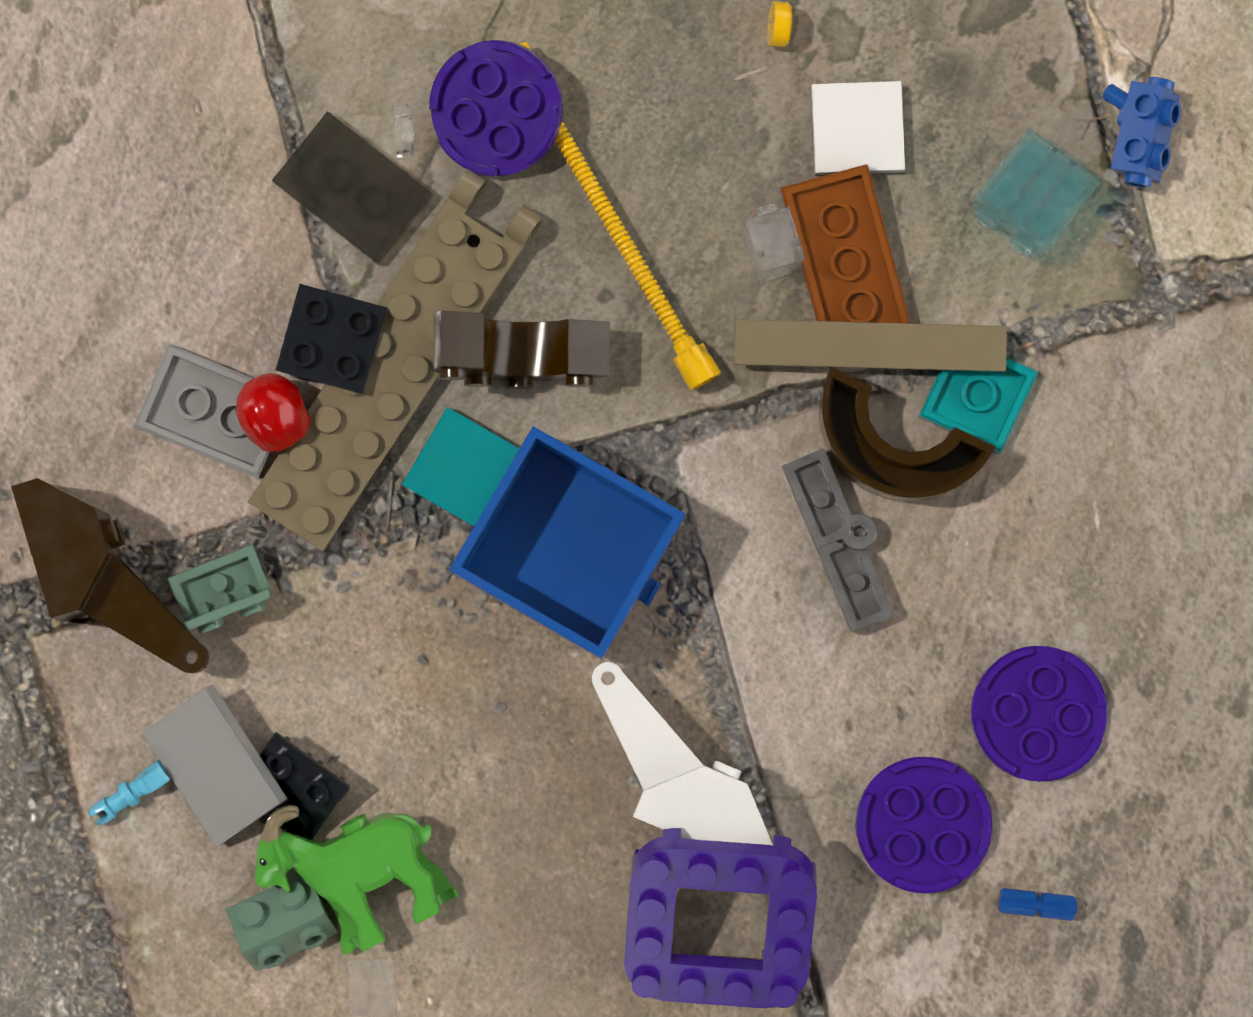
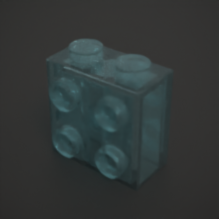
(1033, 195)

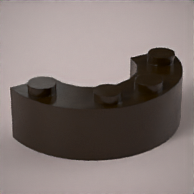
(519, 352)
(878, 465)

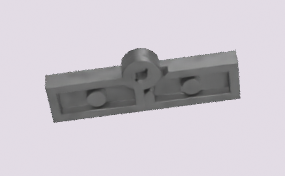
(839, 540)

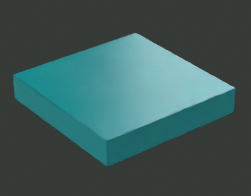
(979, 401)
(460, 466)

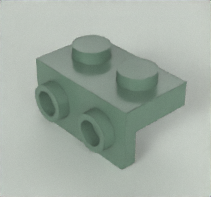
(221, 588)
(280, 923)

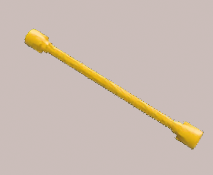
(692, 360)

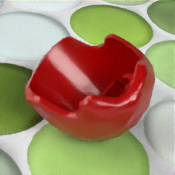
(272, 412)

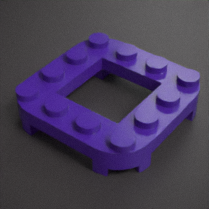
(720, 866)

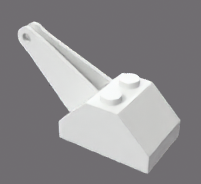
(674, 782)

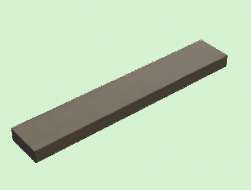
(870, 345)

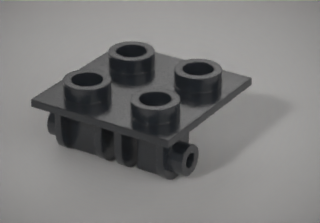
(330, 339)
(305, 785)

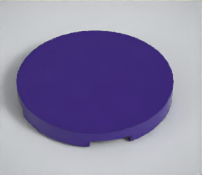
(496, 107)
(1039, 713)
(923, 824)

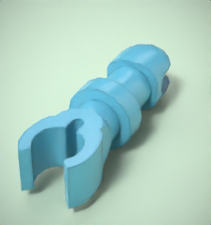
(130, 793)

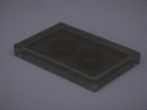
(352, 188)

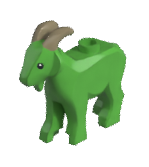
(351, 865)

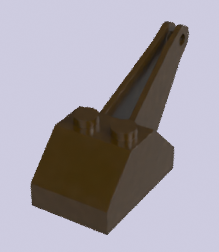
(85, 575)

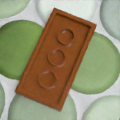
(846, 249)

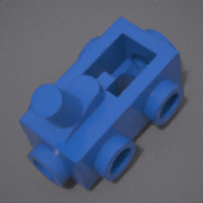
(1145, 129)

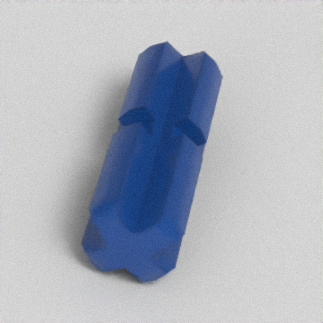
(1028, 903)

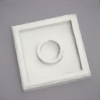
(858, 127)

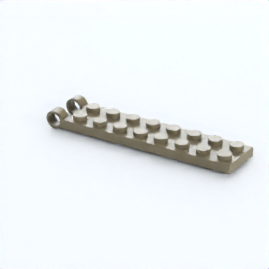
(352, 434)

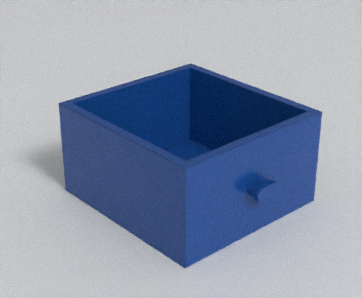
(568, 543)

